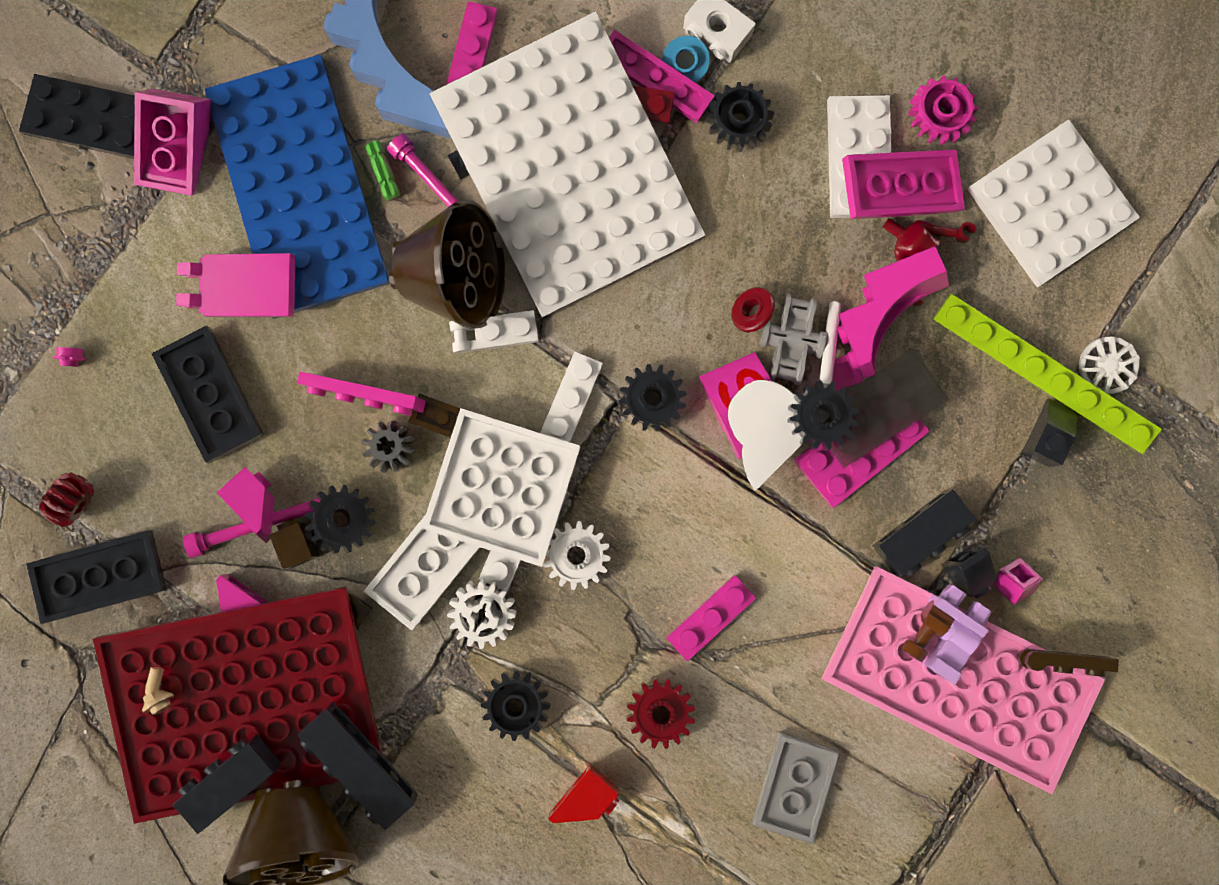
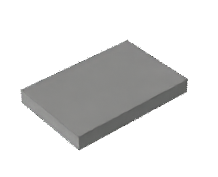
(796, 788)

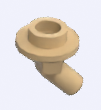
(156, 699)

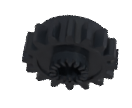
(745, 101)
(652, 381)
(839, 413)
(324, 527)
(511, 722)

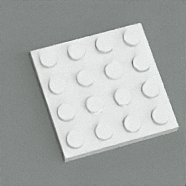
(1053, 203)
(501, 487)

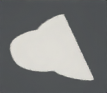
(760, 424)

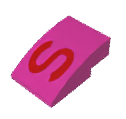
(725, 383)

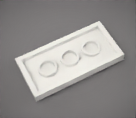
(854, 127)
(419, 574)

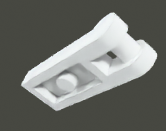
(500, 332)

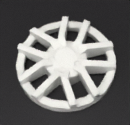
(1110, 364)

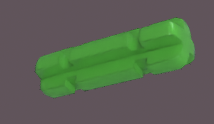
(382, 170)

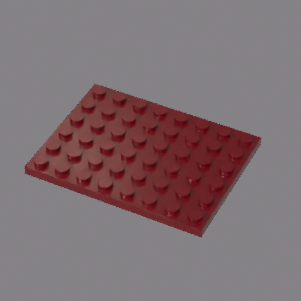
(232, 678)

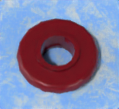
(746, 302)

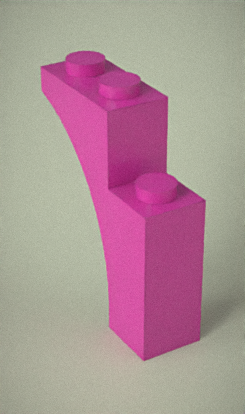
(887, 297)

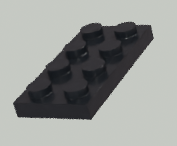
(80, 116)
(207, 394)
(96, 576)

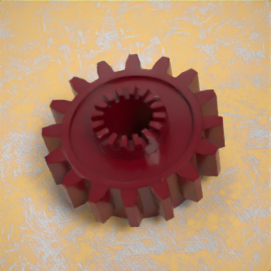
(664, 729)

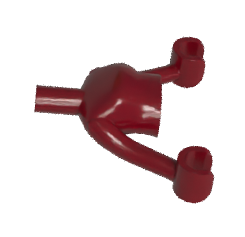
(918, 237)

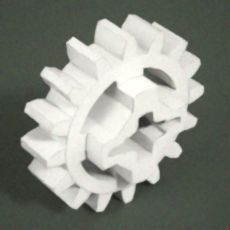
(470, 610)

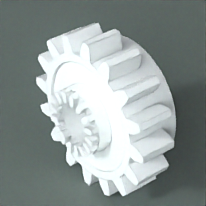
(576, 572)

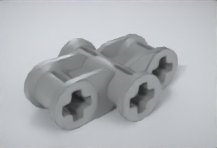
(793, 339)

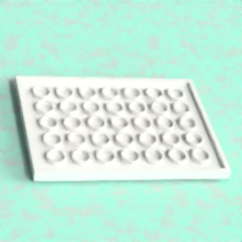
(567, 164)

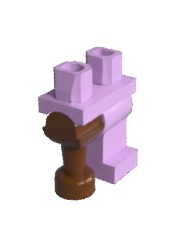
(957, 633)

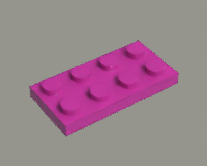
(903, 184)
(838, 483)

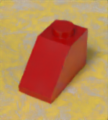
(586, 798)

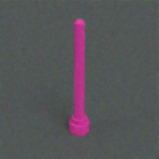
(402, 148)
(197, 544)

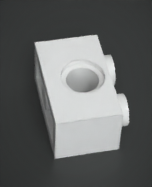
(723, 44)

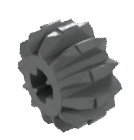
(385, 458)

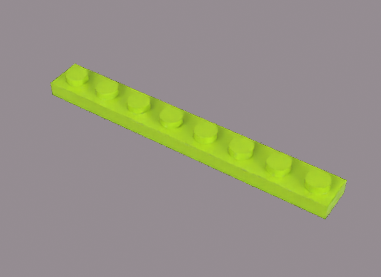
(1046, 373)

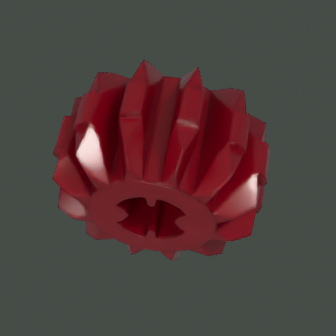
(66, 499)

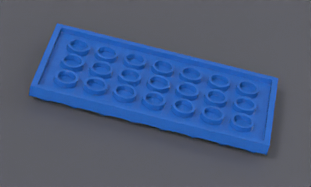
(298, 179)

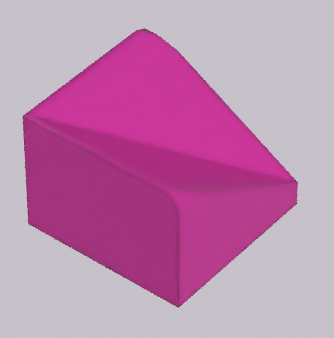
(1017, 581)

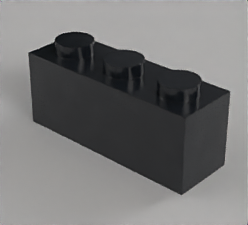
(924, 533)
(226, 782)

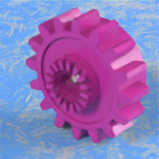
(954, 99)

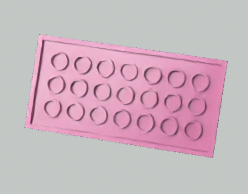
(996, 708)

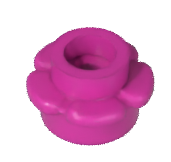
(69, 356)

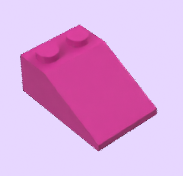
(170, 140)

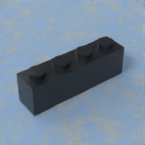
(358, 766)

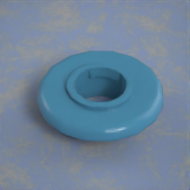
(691, 45)

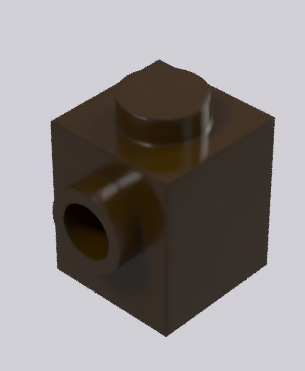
(293, 544)

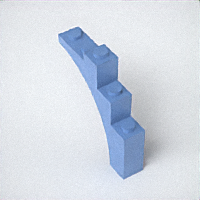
(402, 96)

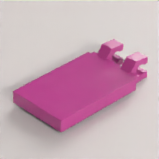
(241, 285)

